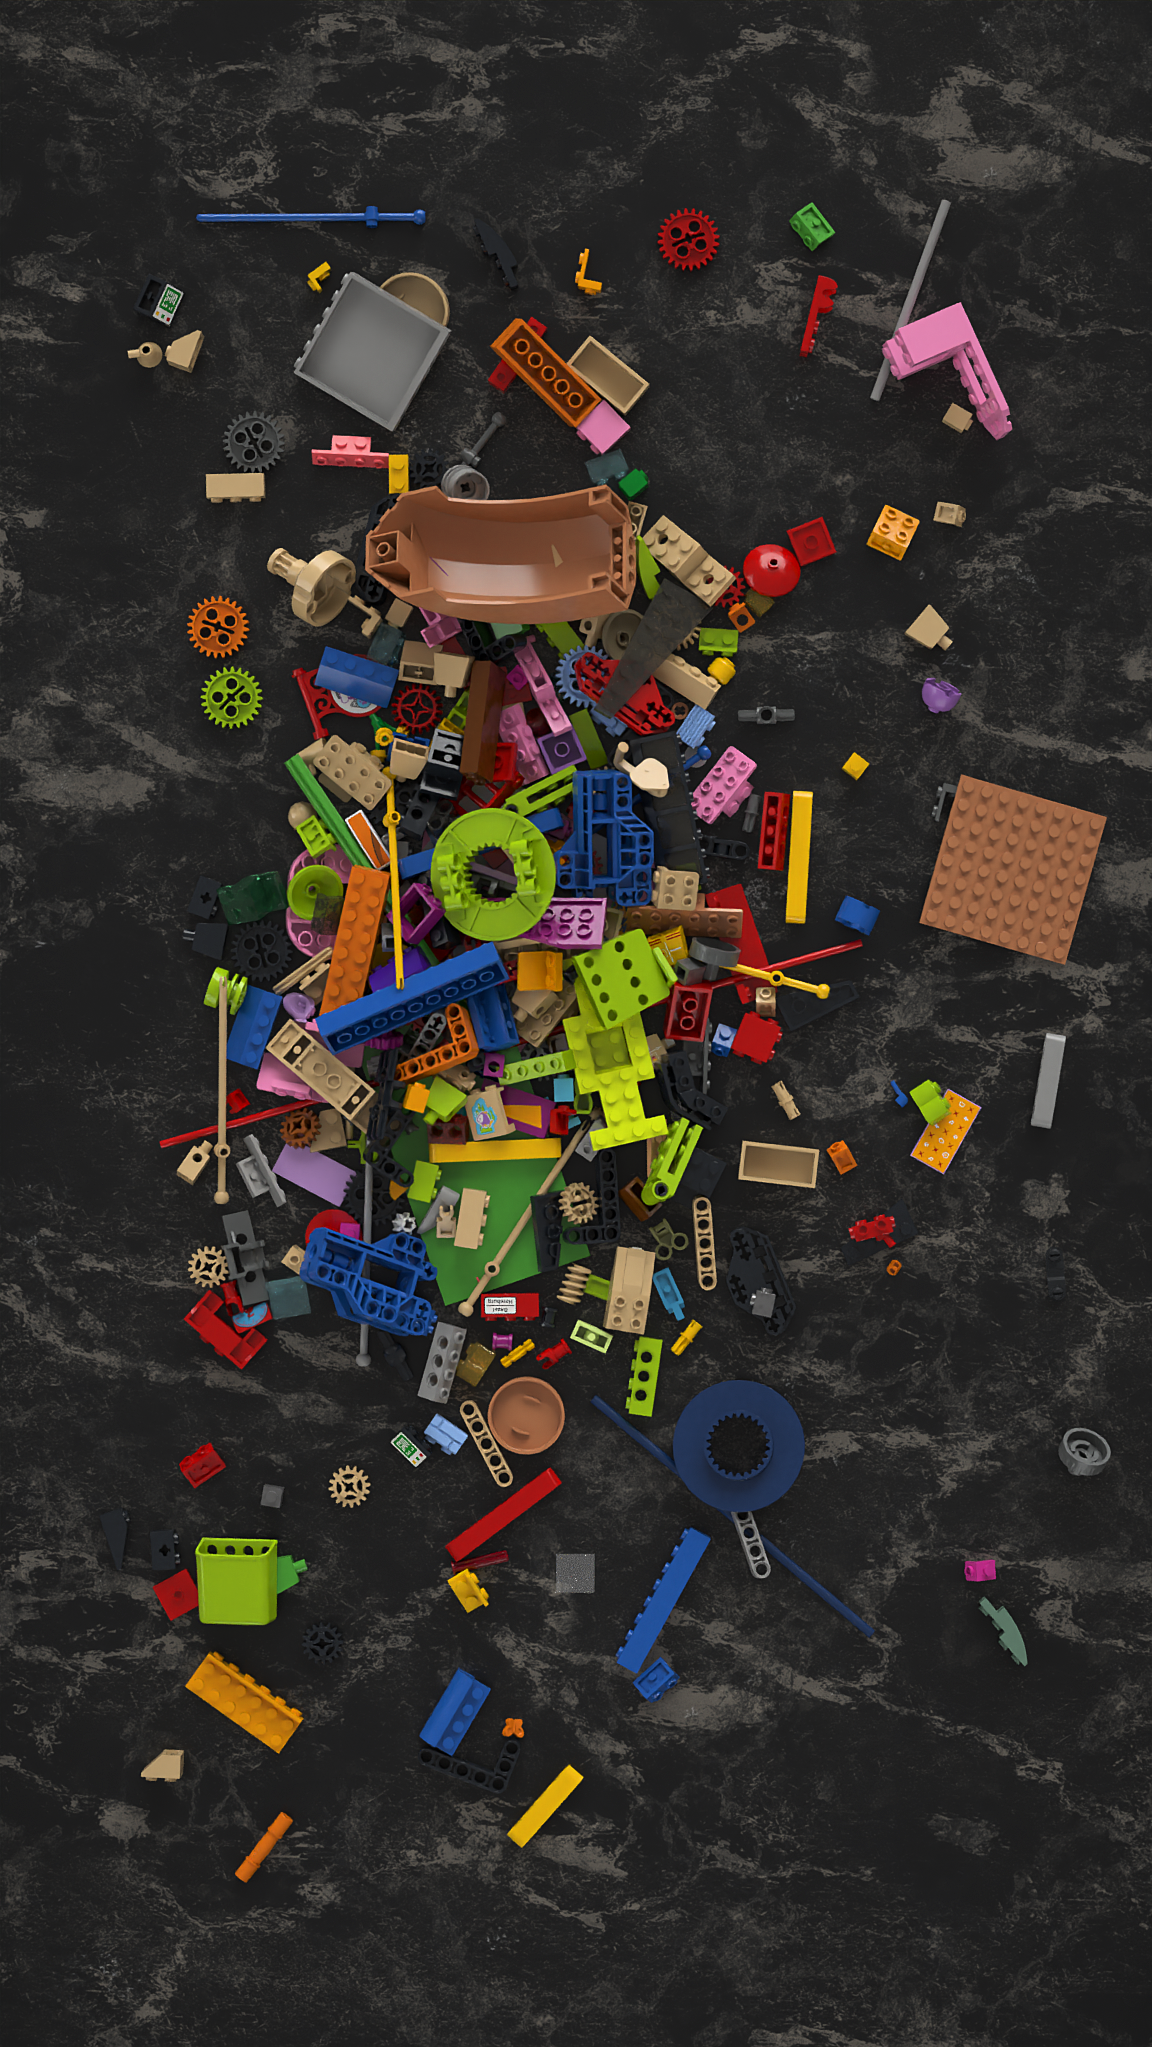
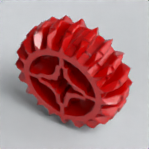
(434, 711)

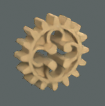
(582, 1194)

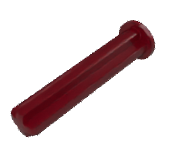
(479, 1562)

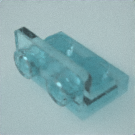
(606, 467)
(386, 645)

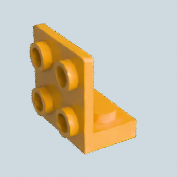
(893, 532)
(539, 970)

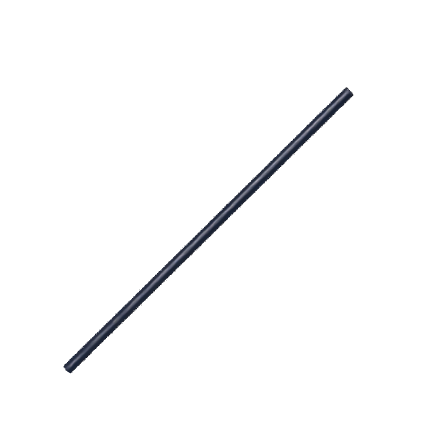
(768, 1546)

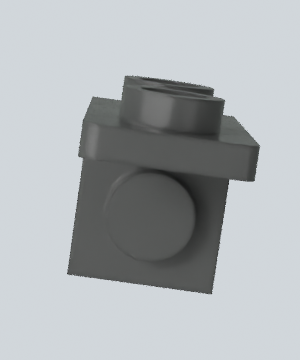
(946, 788)

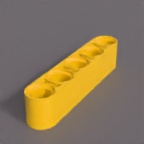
(545, 1806)

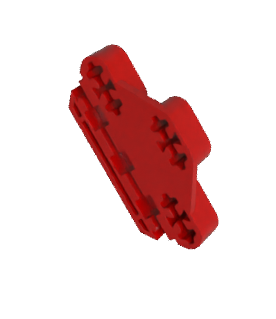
(644, 696)

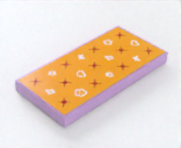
(942, 1140)

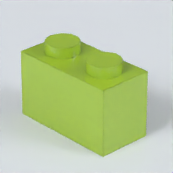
(425, 1176)

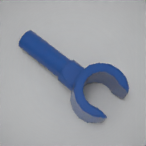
(901, 1099)

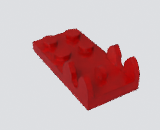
(820, 304)

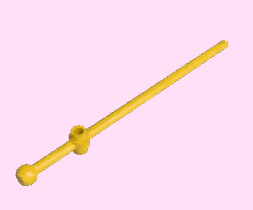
(390, 821)
(821, 991)

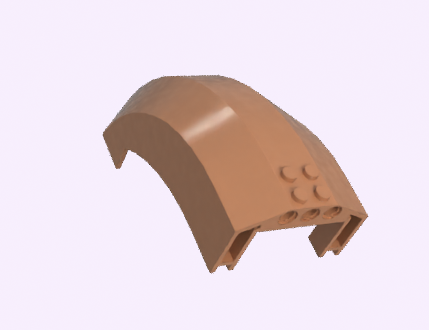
(504, 558)

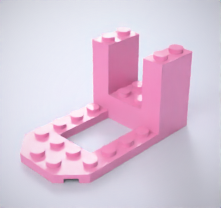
(943, 337)

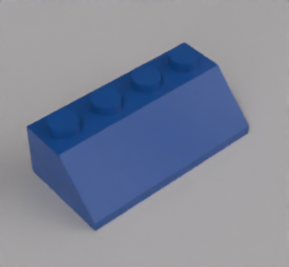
(356, 677)
(253, 1027)

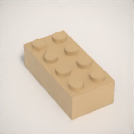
(608, 375)
(778, 1164)

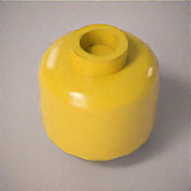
(721, 670)

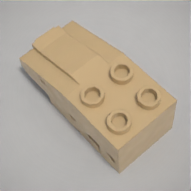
(629, 1290)

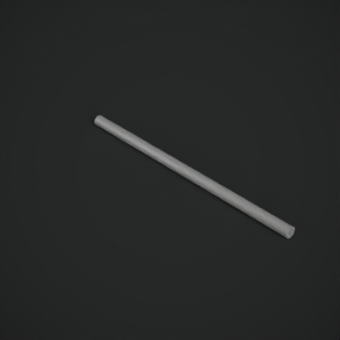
(913, 291)

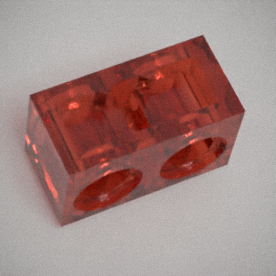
(449, 1134)

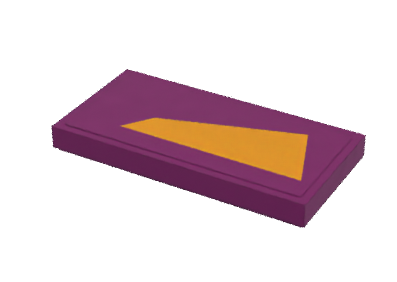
(525, 1110)

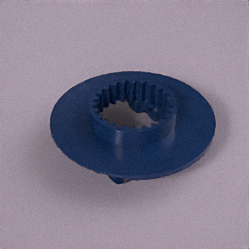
(781, 1430)

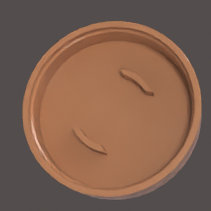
(526, 1415)

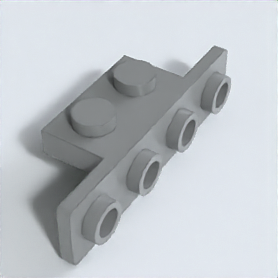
(258, 1174)

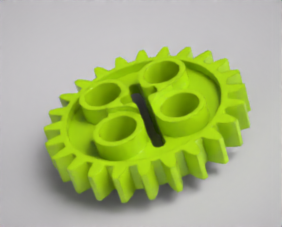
(219, 685)

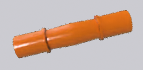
(263, 1847)

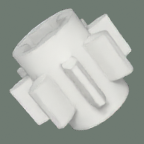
(404, 1223)

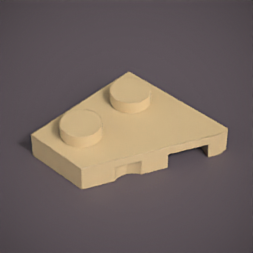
(331, 1132)

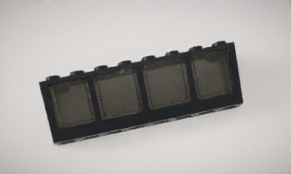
(672, 815)

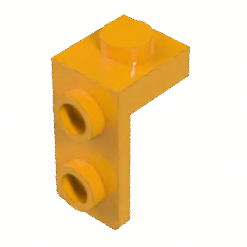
(589, 286)

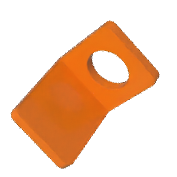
(735, 611)

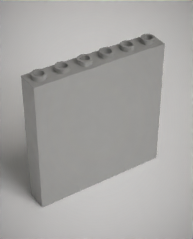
(371, 351)

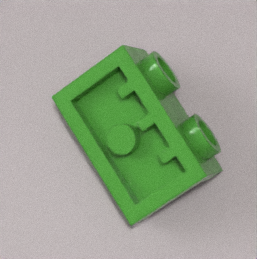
(811, 226)

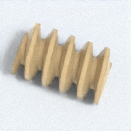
(574, 1284)

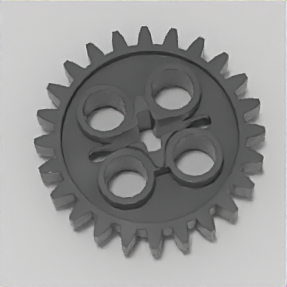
(269, 434)

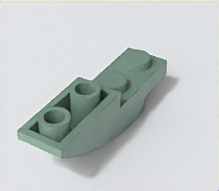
(1010, 1635)

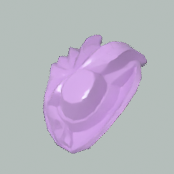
(299, 1006)

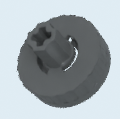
(714, 954)
(1090, 1453)

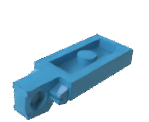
(669, 1292)

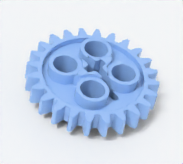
(566, 670)

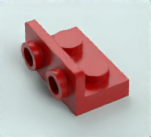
(201, 1465)

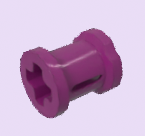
(502, 1341)

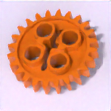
(224, 610)

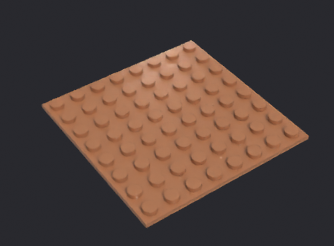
(1012, 869)

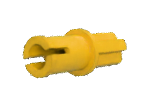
(686, 1337)

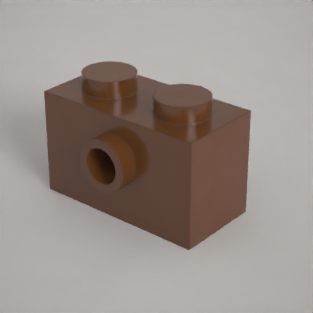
(631, 1196)

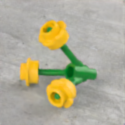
(383, 735)

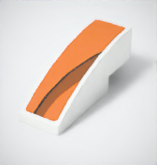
(369, 840)

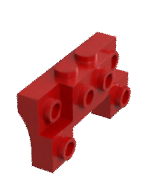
(221, 1335)

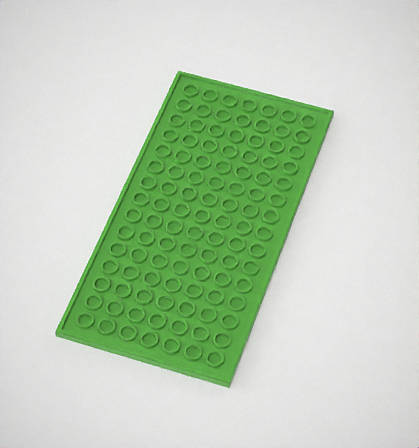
(509, 1188)

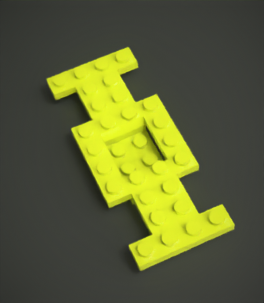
(606, 1068)

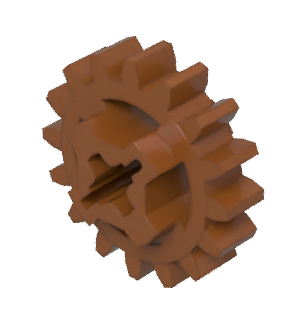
(300, 1128)

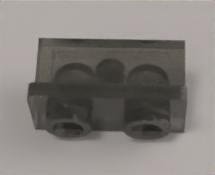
(327, 914)

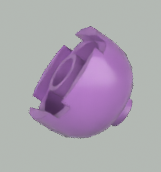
(939, 695)

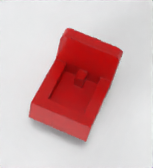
(559, 1119)

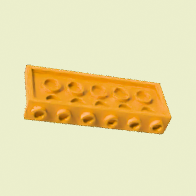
(244, 1701)

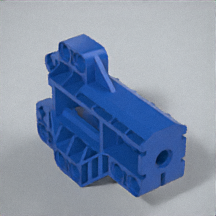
(620, 824)
(341, 1274)

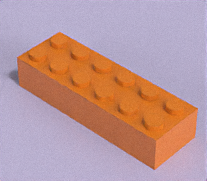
(545, 372)

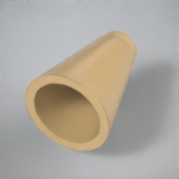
(150, 359)
(311, 752)

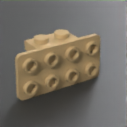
(354, 770)

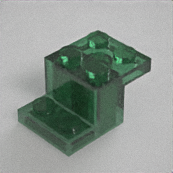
(253, 897)

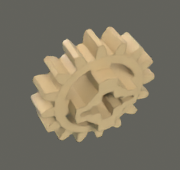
(204, 1258)
(356, 1492)

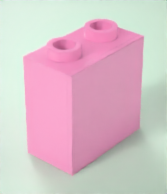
(602, 428)

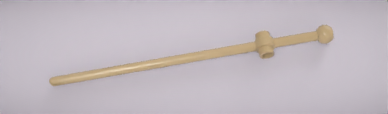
(221, 1195)
(466, 1307)

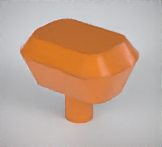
(894, 1267)

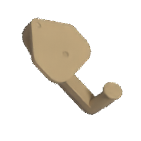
(648, 775)

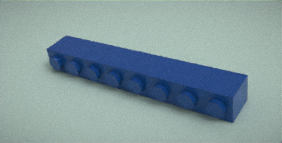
(663, 1599)

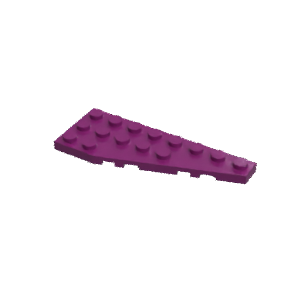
(570, 923)

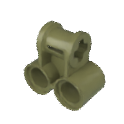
(666, 1238)

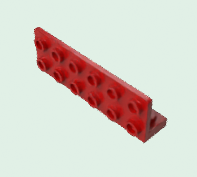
(751, 948)

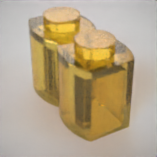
(475, 1364)

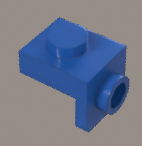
(723, 1040)

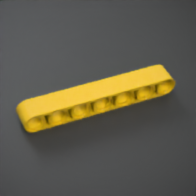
(799, 857)
(496, 1150)

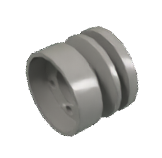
(475, 484)

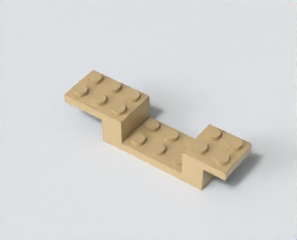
(325, 1074)

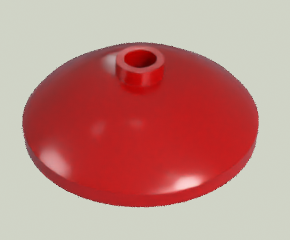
(771, 579)

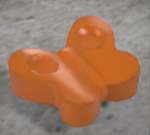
(513, 1727)

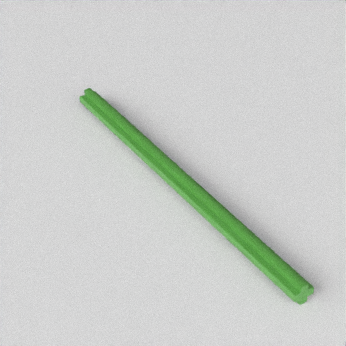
(343, 835)

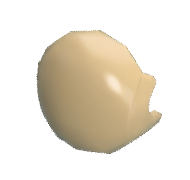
(300, 812)

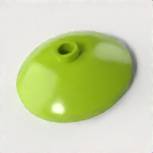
(302, 899)

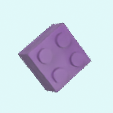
(561, 750)

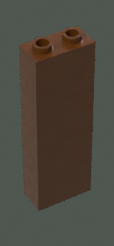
(482, 722)

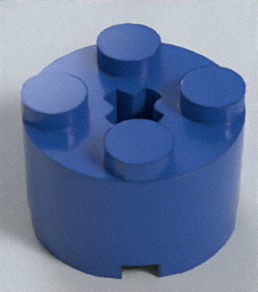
(857, 915)

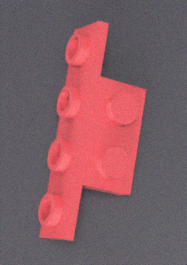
(350, 452)

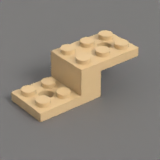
(687, 561)

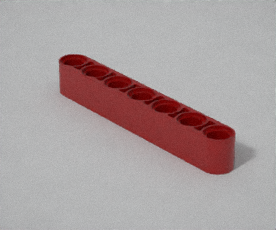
(503, 1514)

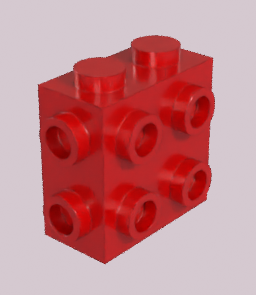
(756, 1038)

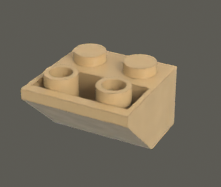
(418, 662)
(166, 1765)

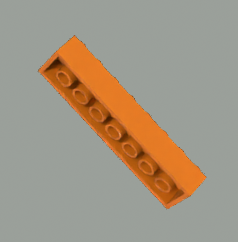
(356, 937)

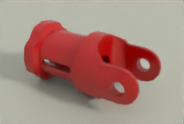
(231, 1296)
(554, 1353)

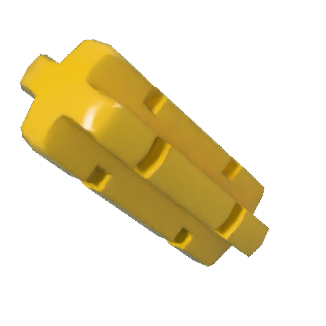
(517, 1353)

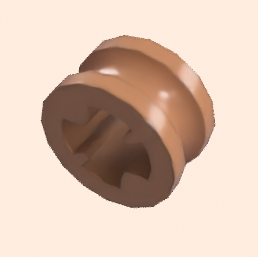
(680, 704)

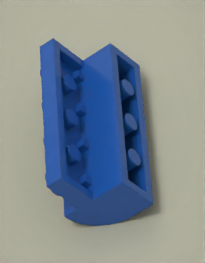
(493, 1019)
(454, 1712)

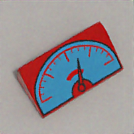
(252, 1317)

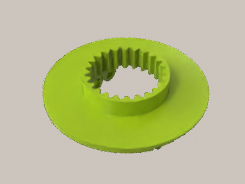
(532, 866)

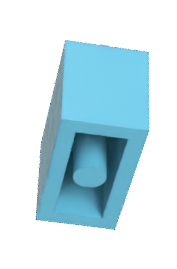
(563, 1088)

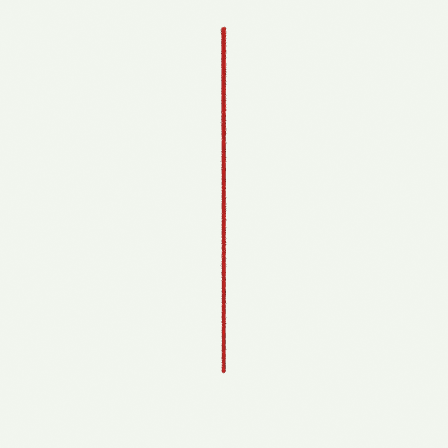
(557, 1030)

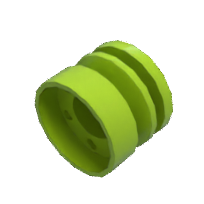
(235, 991)

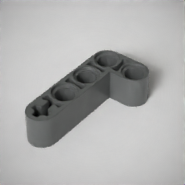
(425, 1038)

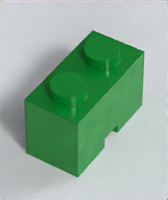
(633, 484)

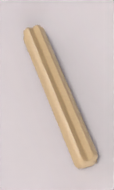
(303, 971)

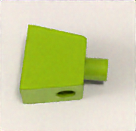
(443, 1101)

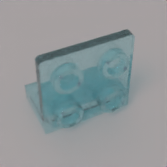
(288, 1297)

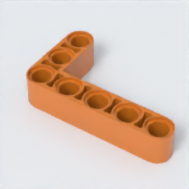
(441, 1054)

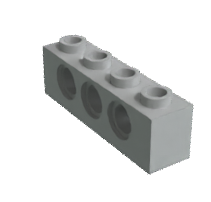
(442, 1362)

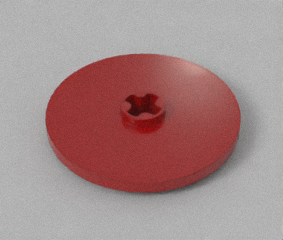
(332, 1220)

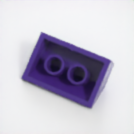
(414, 962)

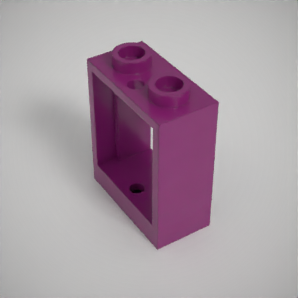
(407, 901)

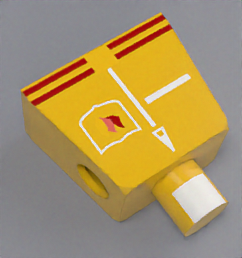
(671, 943)

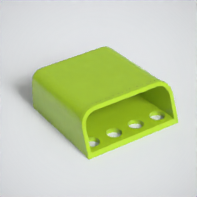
(621, 977)
(237, 1586)

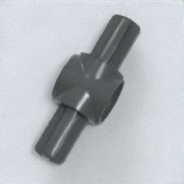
(777, 715)

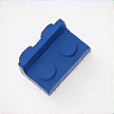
(656, 1680)

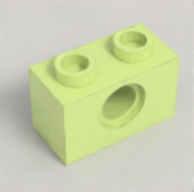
(591, 1336)

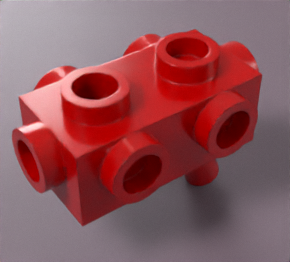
(879, 1228)

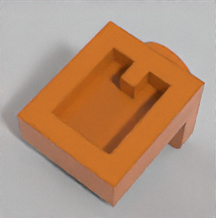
(841, 1157)

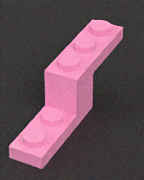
(543, 690)

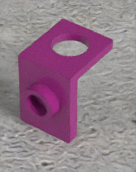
(494, 1059)

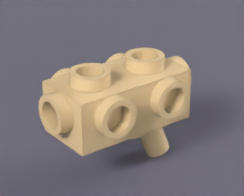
(457, 1077)

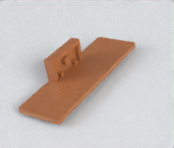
(699, 922)

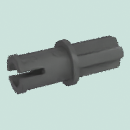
(751, 813)

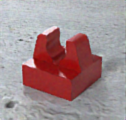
(236, 1101)

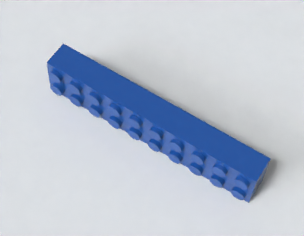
(420, 996)

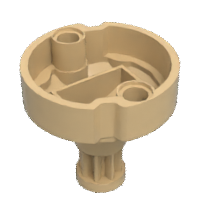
(319, 586)

